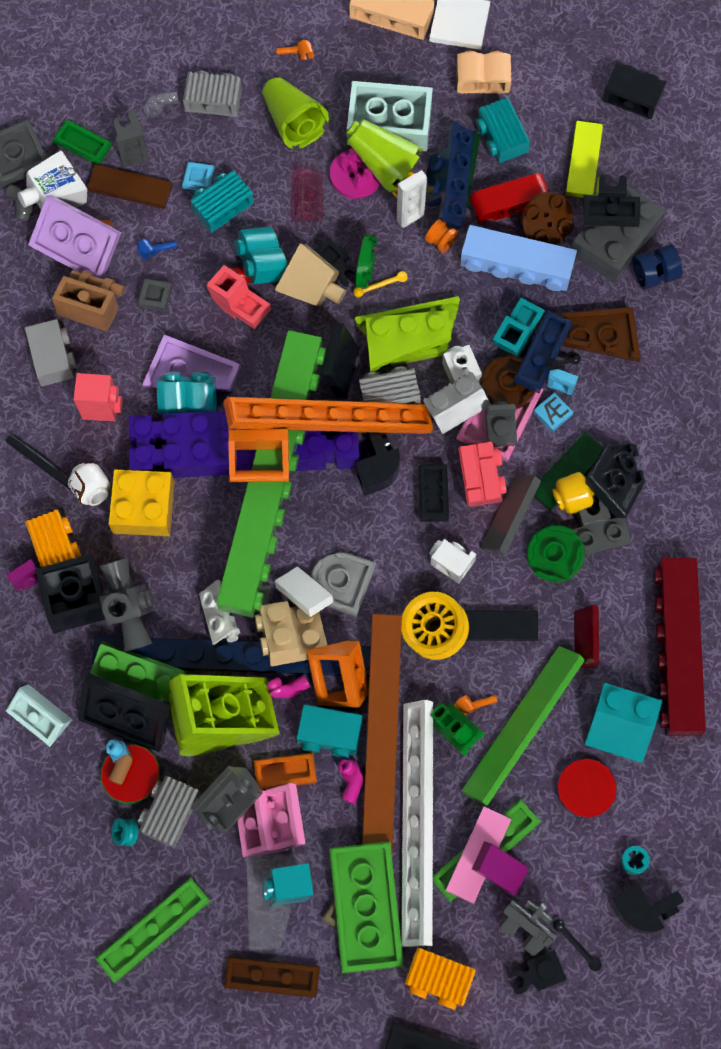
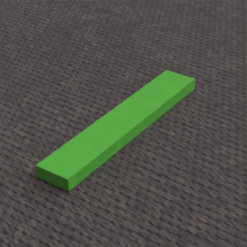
(523, 725)

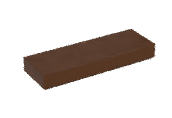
(130, 186)
(272, 977)

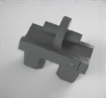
(517, 916)

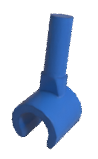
(146, 247)

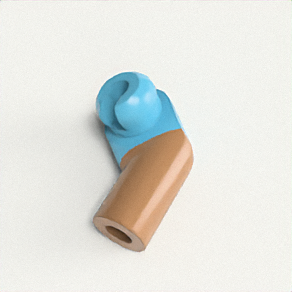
(121, 758)

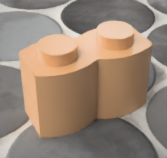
(483, 72)

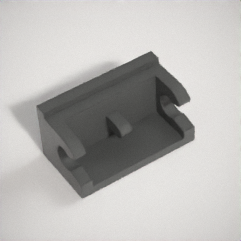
(131, 141)
(227, 798)

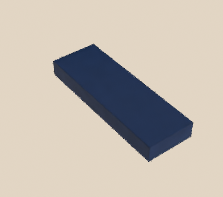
(544, 346)

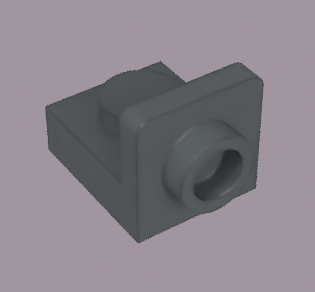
(501, 424)

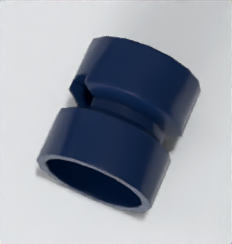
(661, 265)

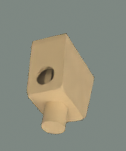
(310, 278)

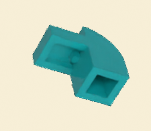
(518, 329)

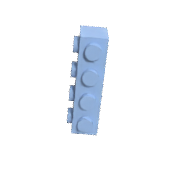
(517, 258)

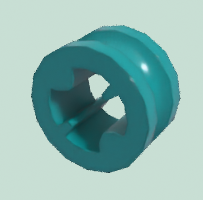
(124, 832)
(626, 858)

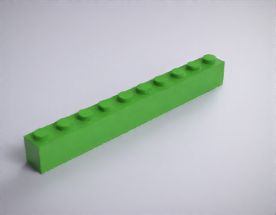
(263, 500)

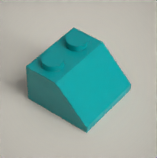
(623, 722)

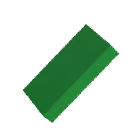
(82, 142)

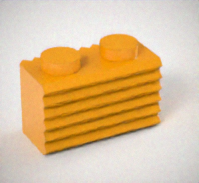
(51, 538)
(439, 978)

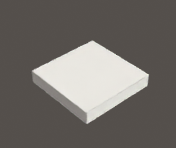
(460, 23)

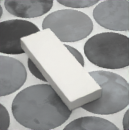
(411, 199)

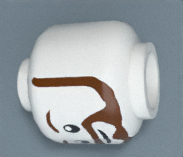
(89, 484)

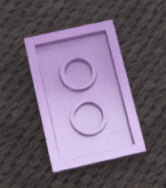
(74, 237)

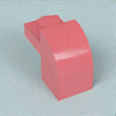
(233, 297)

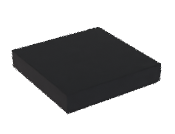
(340, 360)

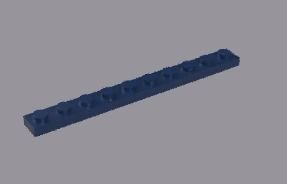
(223, 656)

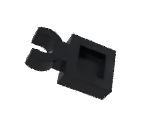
(337, 257)
(543, 972)

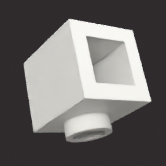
(460, 361)

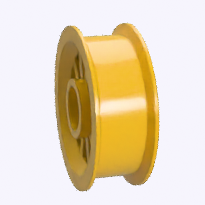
(416, 609)

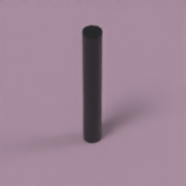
(38, 459)

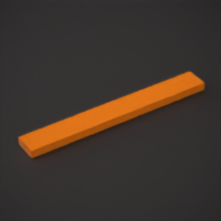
(327, 415)

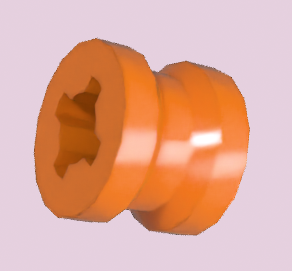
(441, 236)

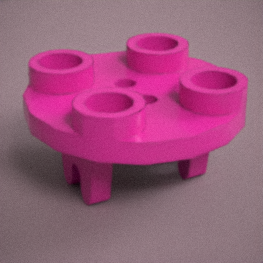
(355, 187)

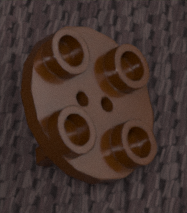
(558, 214)

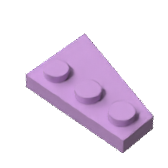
(184, 358)

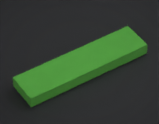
(521, 824)
(152, 930)

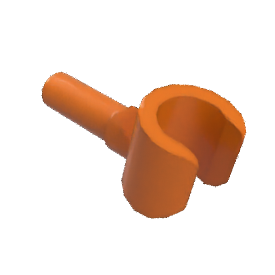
(302, 48)
(465, 705)

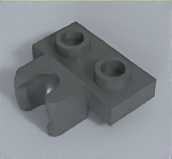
(600, 532)

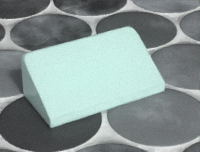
(38, 714)

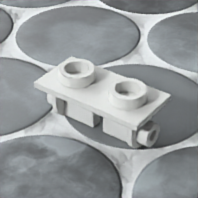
(219, 622)

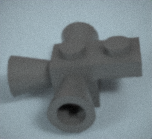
(126, 604)

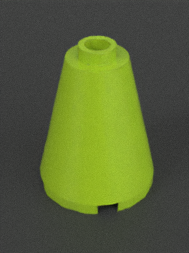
(294, 113)
(383, 152)

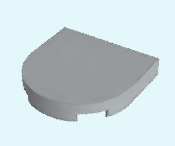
(344, 578)

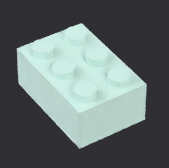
(393, 107)

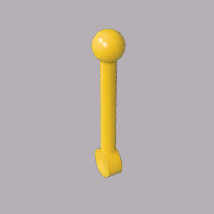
(400, 276)

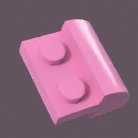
(272, 823)

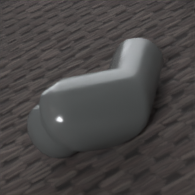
(21, 213)

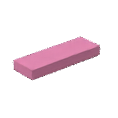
(488, 828)

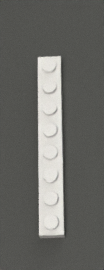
(417, 824)

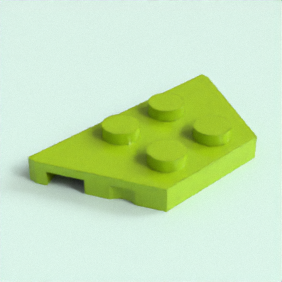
(450, 304)

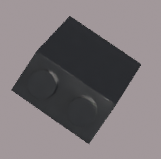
(71, 593)

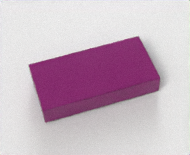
(500, 868)

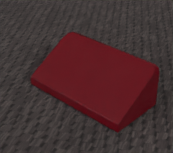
(587, 635)

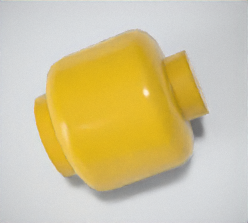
(573, 493)

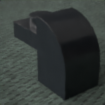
(381, 469)
(638, 914)

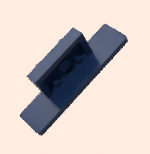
(450, 176)

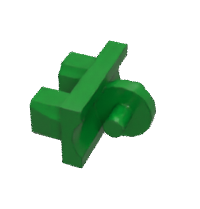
(456, 727)

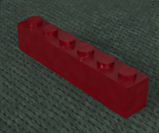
(681, 647)

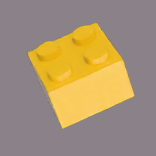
(141, 502)

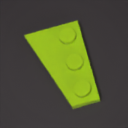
(400, 335)

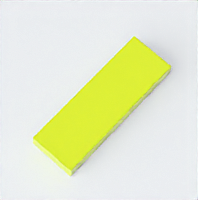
(584, 159)

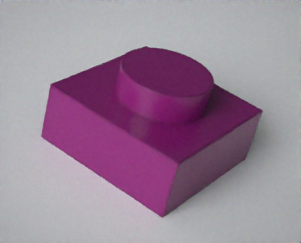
(23, 576)

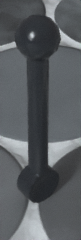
(553, 363)
(594, 964)

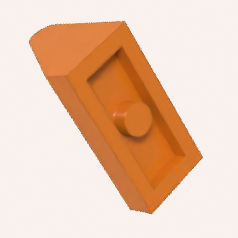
(258, 440)
(352, 673)

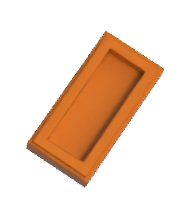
(283, 770)

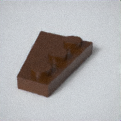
(604, 332)

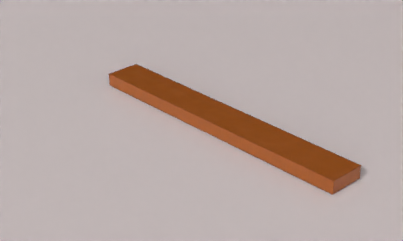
(382, 729)

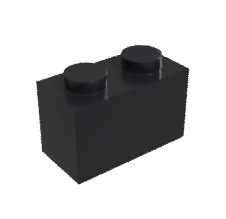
(634, 90)

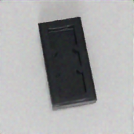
(433, 493)

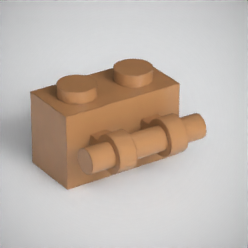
(87, 299)

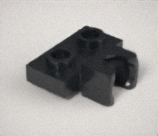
(611, 205)

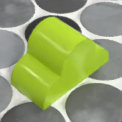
(220, 712)

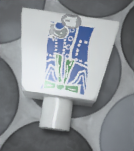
(56, 178)

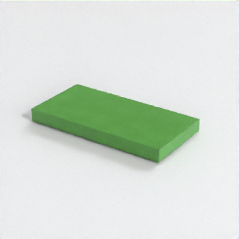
(366, 907)

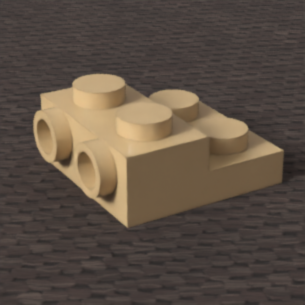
(288, 633)

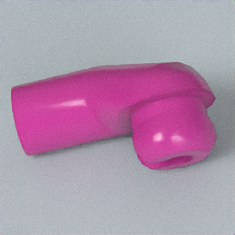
(289, 690)
(354, 779)

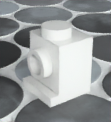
(451, 559)

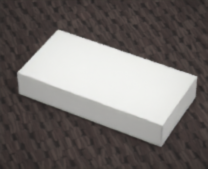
(304, 591)

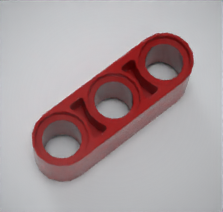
(506, 198)

